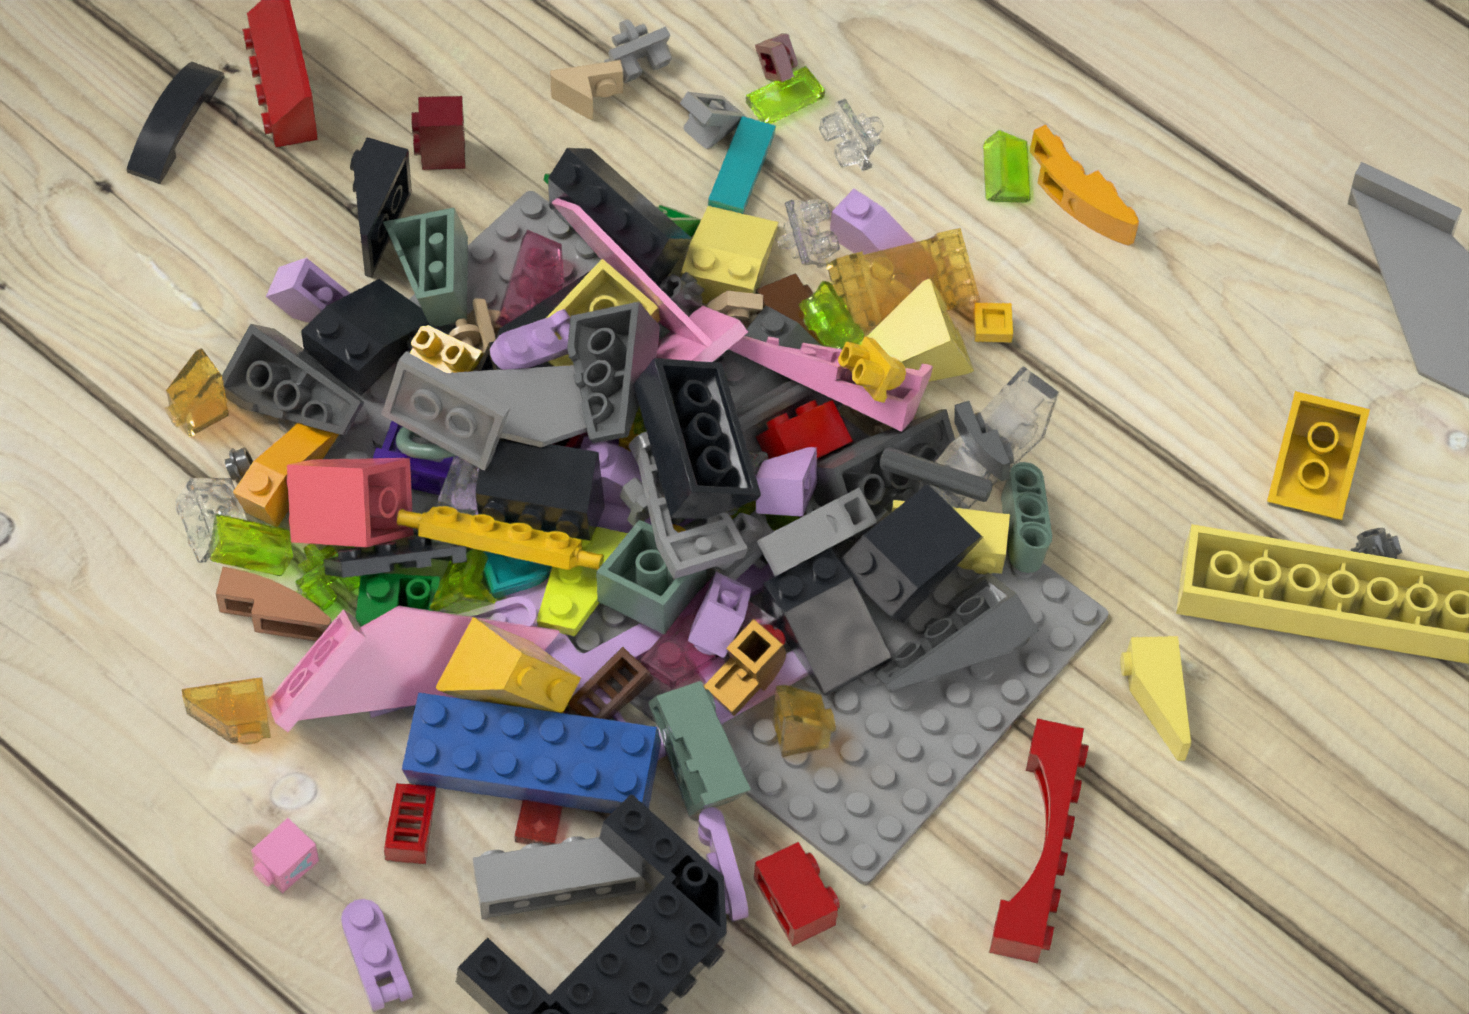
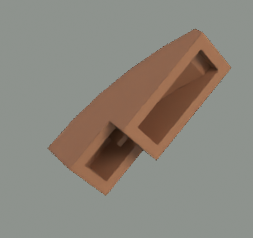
(270, 604)

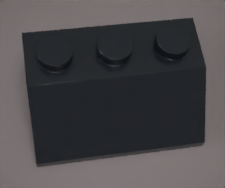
(543, 488)

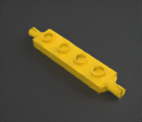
(501, 538)

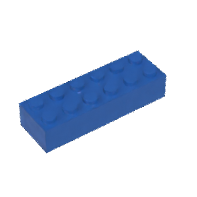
(530, 754)

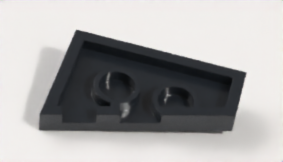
(384, 556)

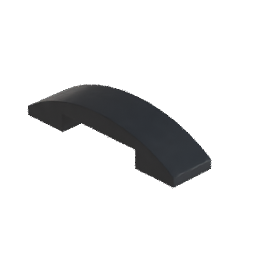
(170, 119)

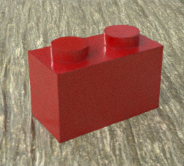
(813, 427)
(796, 893)

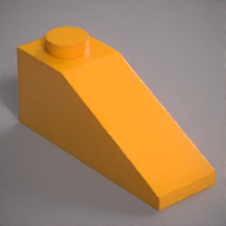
(264, 485)

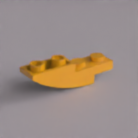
(1082, 196)

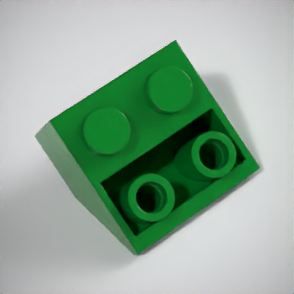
(385, 591)

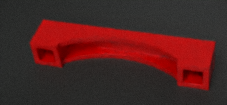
(1022, 921)

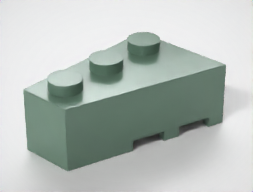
(435, 261)
(698, 748)

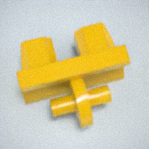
(444, 351)
(872, 367)

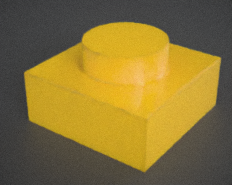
(993, 322)

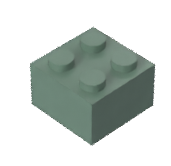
(640, 585)

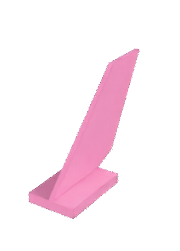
(694, 338)
(378, 663)

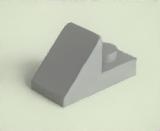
(709, 117)

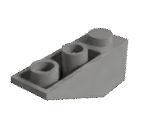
(817, 531)

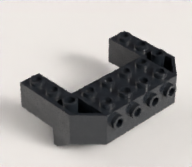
(647, 955)

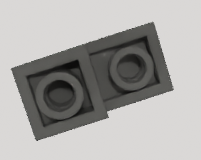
(984, 445)

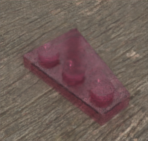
(534, 276)
(675, 658)

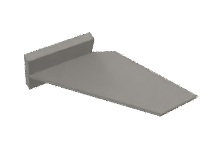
(1422, 271)
(477, 408)

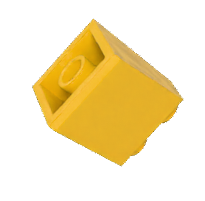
(506, 671)

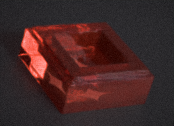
(538, 823)

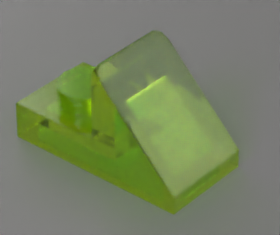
(461, 586)

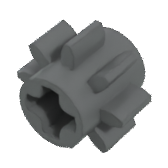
(683, 292)
(1378, 543)

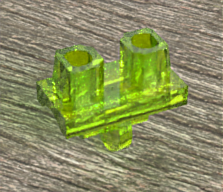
(829, 318)
(315, 584)

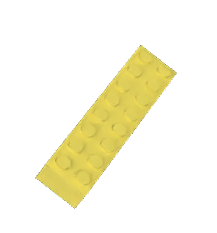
(1325, 593)

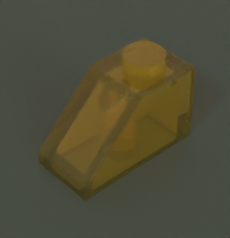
(197, 395)
(231, 709)
(801, 721)

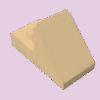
(579, 85)
(737, 305)

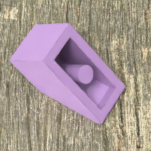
(304, 290)
(787, 483)
(719, 615)

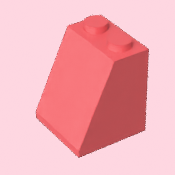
(348, 501)

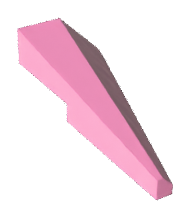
(819, 370)

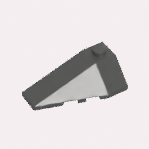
(608, 356)
(286, 382)
(860, 468)
(981, 625)

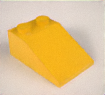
(1318, 455)

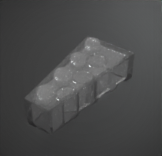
(1021, 417)

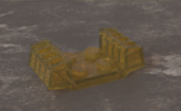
(882, 279)

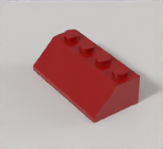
(281, 73)

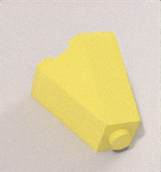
(924, 334)

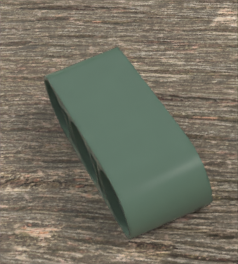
(1029, 517)

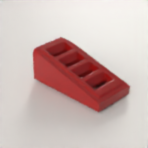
(405, 850)

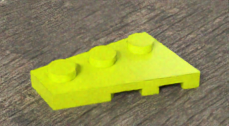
(573, 592)

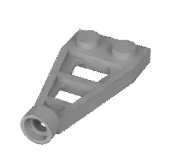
(691, 549)

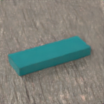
(742, 165)

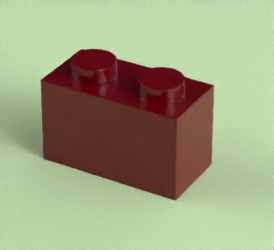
(439, 132)

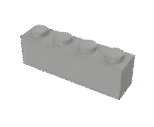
(551, 876)

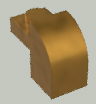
(752, 666)

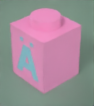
(284, 856)

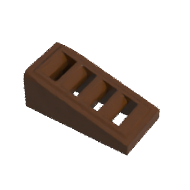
(610, 669)

